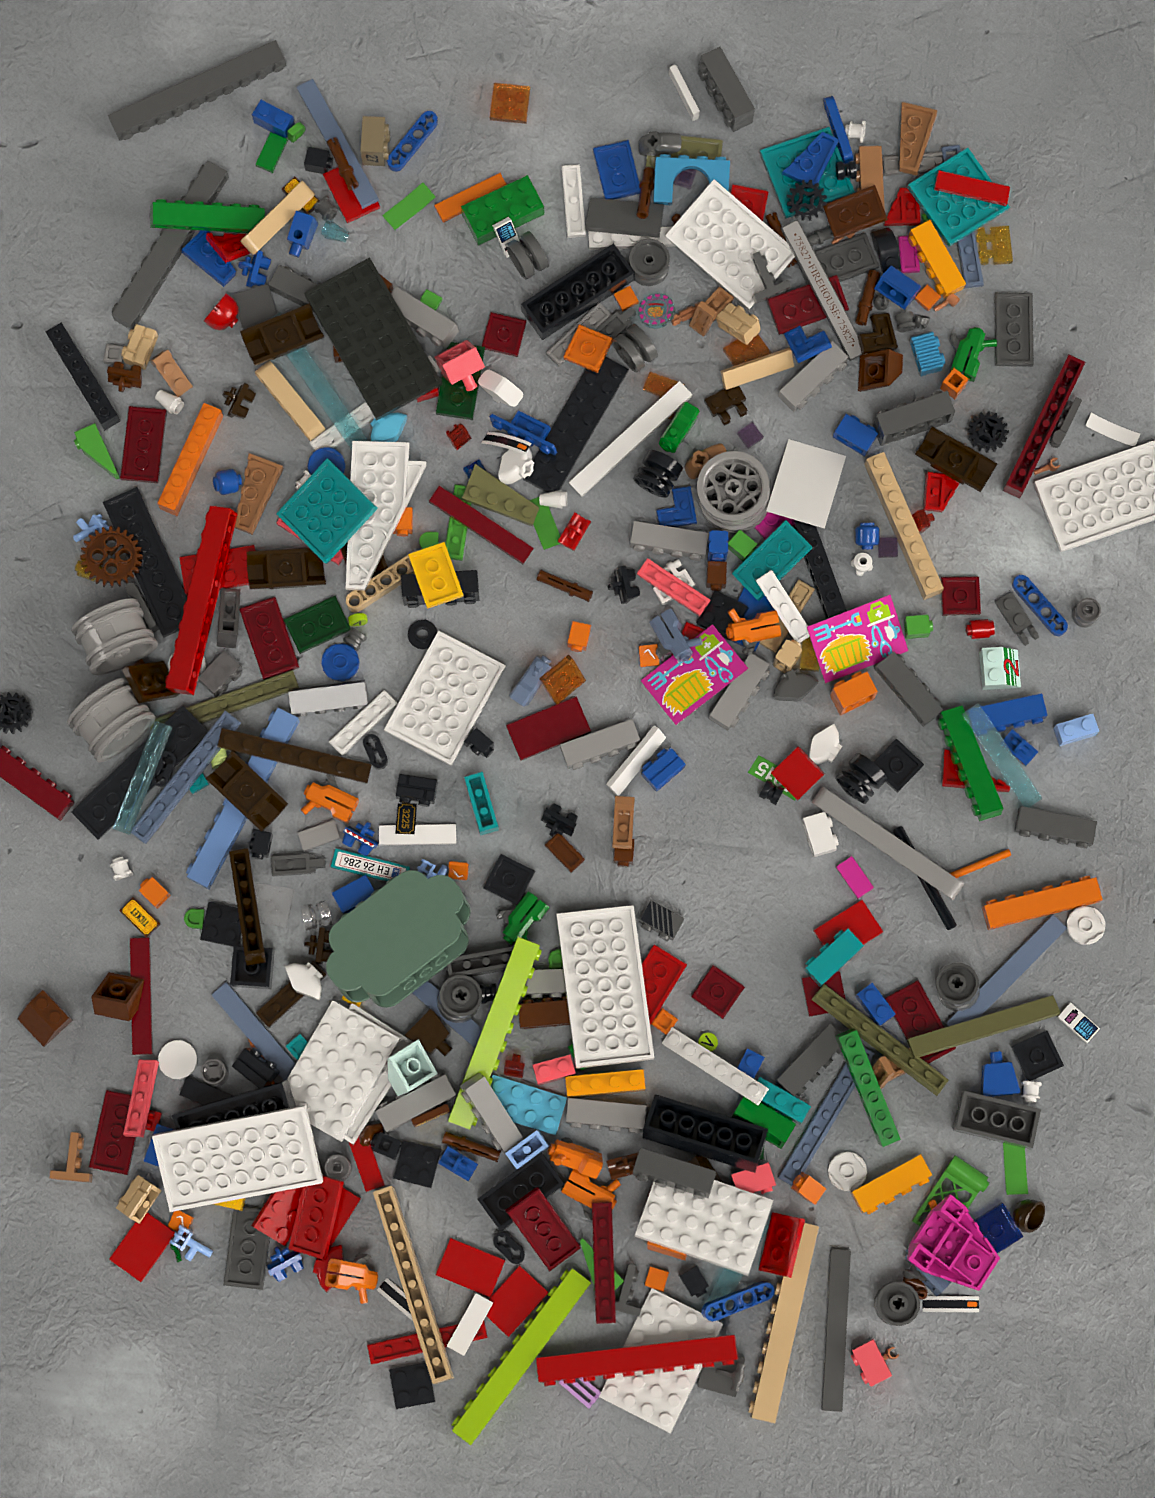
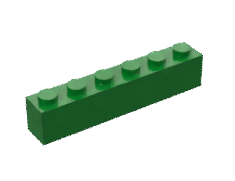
(204, 217)
(970, 763)

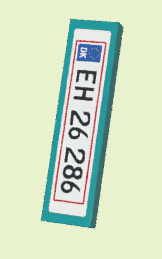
(366, 865)

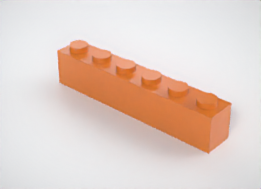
(190, 459)
(1041, 903)

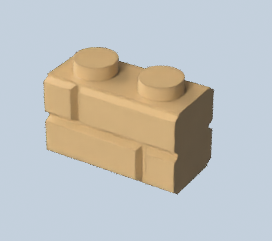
(738, 323)
(140, 346)
(787, 656)
(138, 1199)

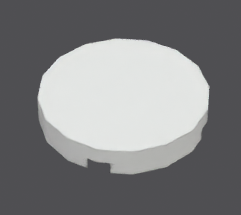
(1085, 925)
(177, 1059)
(847, 1171)

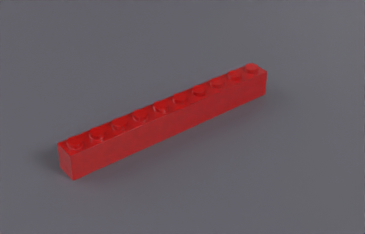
(201, 600)
(637, 1359)

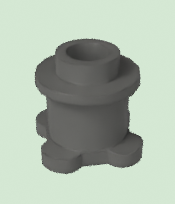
(325, 208)

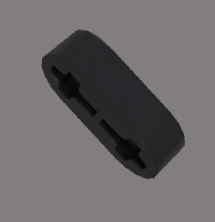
(379, 749)
(167, 772)
(505, 1251)

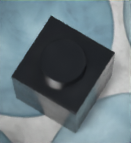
(318, 160)
(694, 1282)

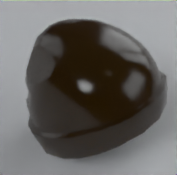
(1029, 1215)

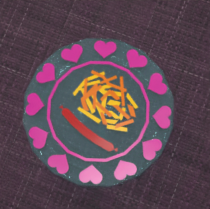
(656, 310)

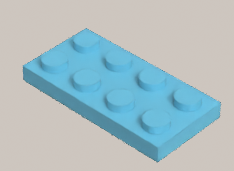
(530, 1105)

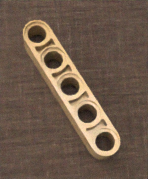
(277, 217)
(290, 400)
(375, 583)

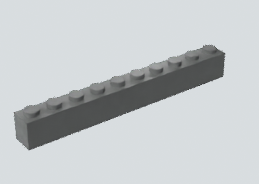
(197, 90)
(166, 251)

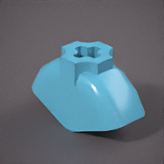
(388, 428)

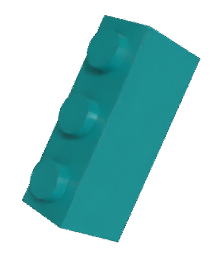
(481, 803)
(833, 956)
(784, 1102)

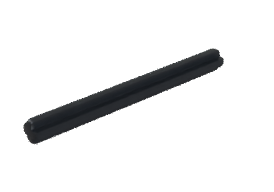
(932, 892)

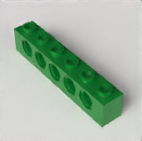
(867, 1087)

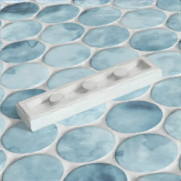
(573, 201)
(784, 606)
(363, 723)
(636, 760)
(424, 835)

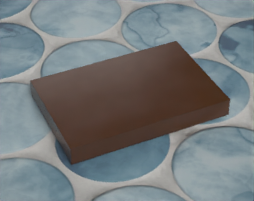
(855, 212)

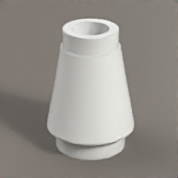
(170, 402)
(554, 499)

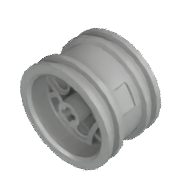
(726, 465)
(114, 636)
(111, 720)

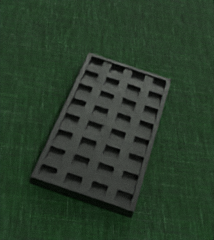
(373, 338)

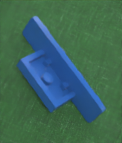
(526, 429)

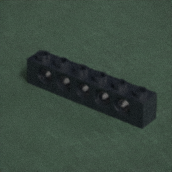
(83, 376)
(821, 571)

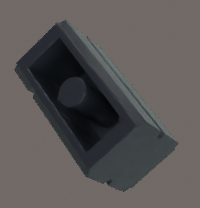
(416, 789)
(255, 1067)

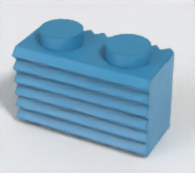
(927, 353)

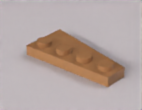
(915, 133)
(258, 486)

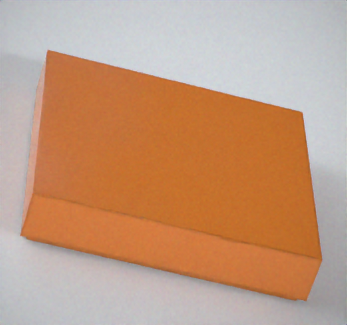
(588, 348)

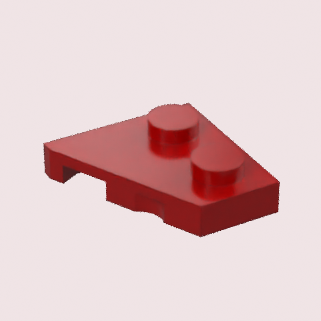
(904, 210)
(228, 246)
(938, 491)

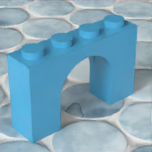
(668, 168)

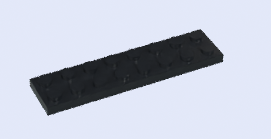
(576, 425)
(157, 573)
(102, 806)

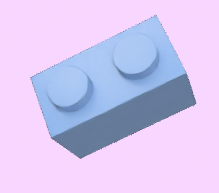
(1076, 729)
(527, 1149)

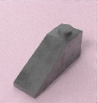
(228, 618)

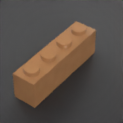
(870, 169)

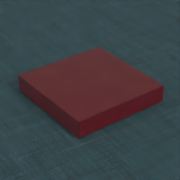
(504, 334)
(960, 596)
(811, 988)
(717, 992)

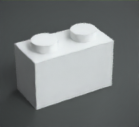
(820, 834)

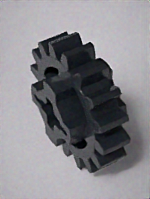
(814, 195)
(980, 435)
(17, 709)

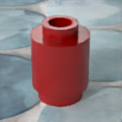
(980, 629)

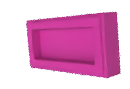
(908, 256)
(854, 877)

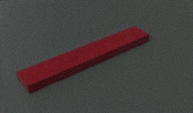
(481, 525)
(142, 1020)
(603, 1262)

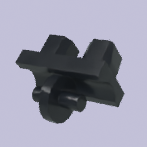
(621, 584)
(557, 822)

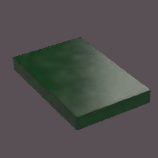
(317, 624)

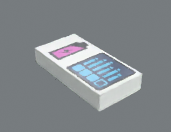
(505, 233)
(1078, 1023)

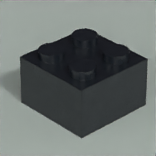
(251, 976)

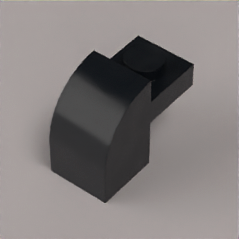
(887, 248)

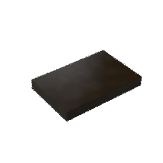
(149, 681)

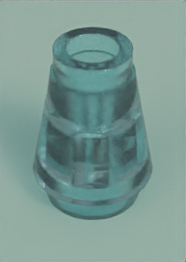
(334, 232)

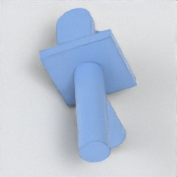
(95, 523)
(442, 871)
(187, 1240)

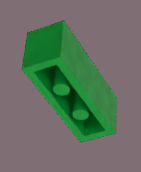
(765, 1116)

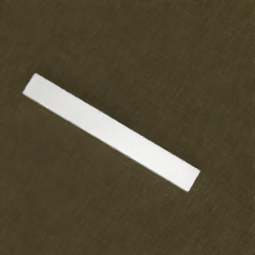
(361, 415)
(630, 439)

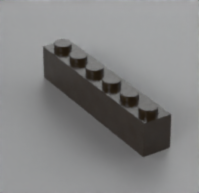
(247, 906)

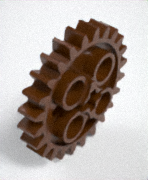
(98, 546)

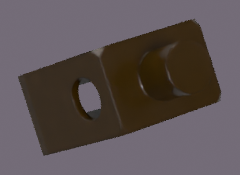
(430, 1034)

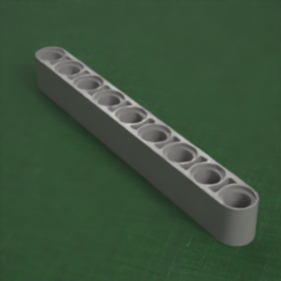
(888, 843)

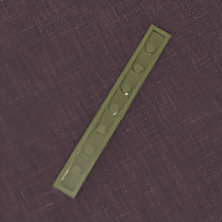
(240, 698)
(983, 1026)
(880, 1039)

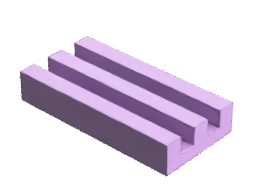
(593, 1399)

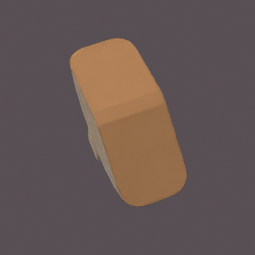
(700, 458)

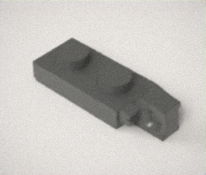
(617, 323)
(295, 864)

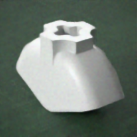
(500, 388)
(515, 466)
(825, 745)
(305, 979)

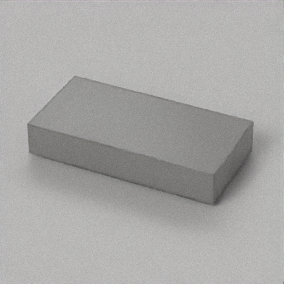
(319, 835)

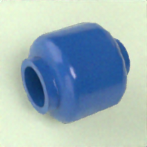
(227, 481)
(867, 535)

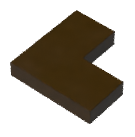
(883, 335)

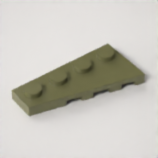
(693, 147)
(497, 497)

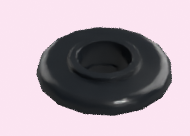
(417, 626)

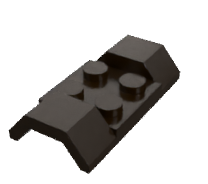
(281, 335)
(956, 459)
(284, 569)
(247, 791)

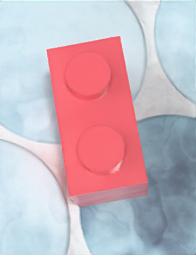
(554, 1069)
(754, 1182)
(871, 1363)

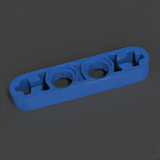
(838, 129)
(411, 140)
(1037, 607)
(737, 1298)

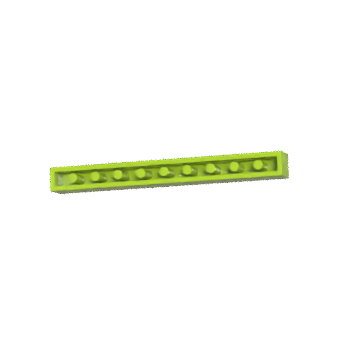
(497, 1024)
(521, 1356)

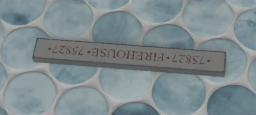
(822, 289)

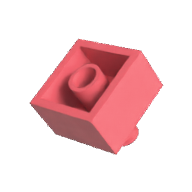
(460, 363)

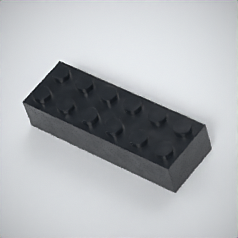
(577, 291)
(257, 1101)
(705, 1133)

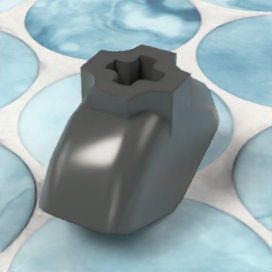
(659, 143)
(794, 686)

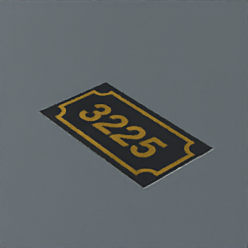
(406, 818)

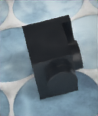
(479, 743)
(261, 844)
(393, 1150)

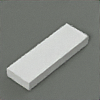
(684, 92)
(469, 1324)

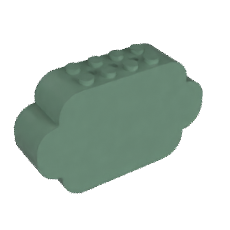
(398, 938)

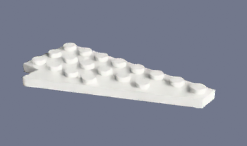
(388, 481)

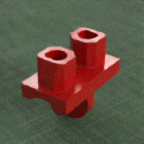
(574, 531)

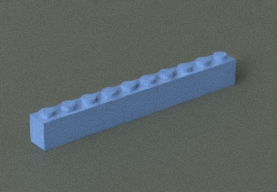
(231, 821)

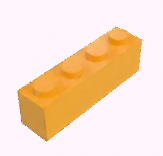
(936, 259)
(605, 1083)
(890, 1184)

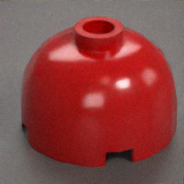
(223, 314)

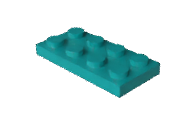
(777, 553)

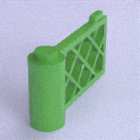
(964, 1176)

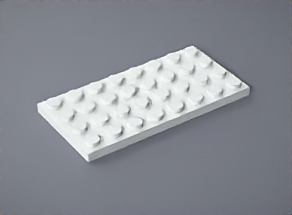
(1100, 497)
(604, 986)
(237, 1158)

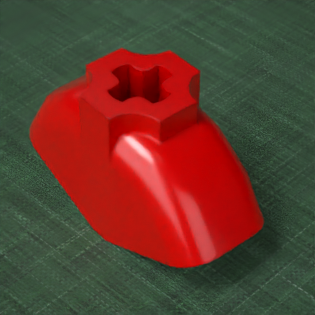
(321, 1265)

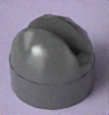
(877, 303)
(921, 320)

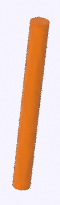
(980, 864)

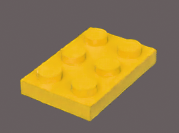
(435, 575)

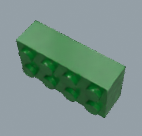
(515, 200)

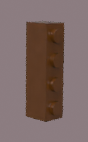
(544, 1013)

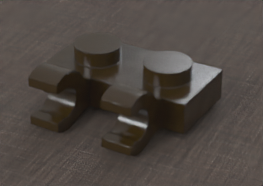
(725, 400)

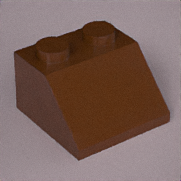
(118, 996)
(44, 1018)

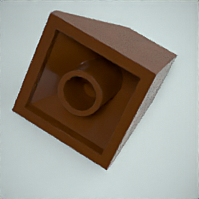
(879, 369)

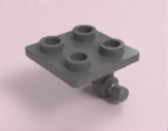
(724, 1378)

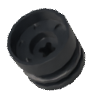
(657, 474)
(858, 782)

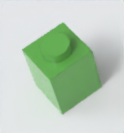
(742, 545)
(917, 626)

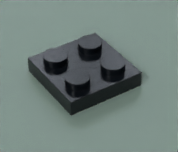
(717, 612)
(898, 765)
(509, 879)
(221, 925)
(1037, 1056)
(417, 1164)
(411, 1385)

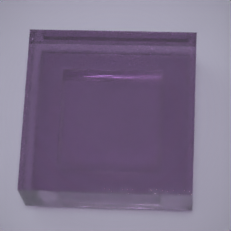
(685, 178)
(750, 435)
(888, 548)

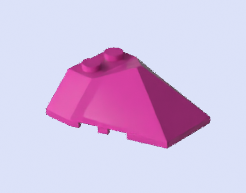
(953, 1246)

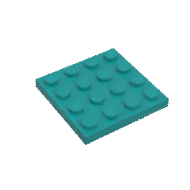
(782, 155)
(950, 213)
(326, 511)

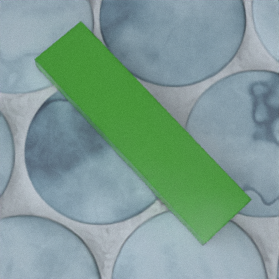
(456, 532)

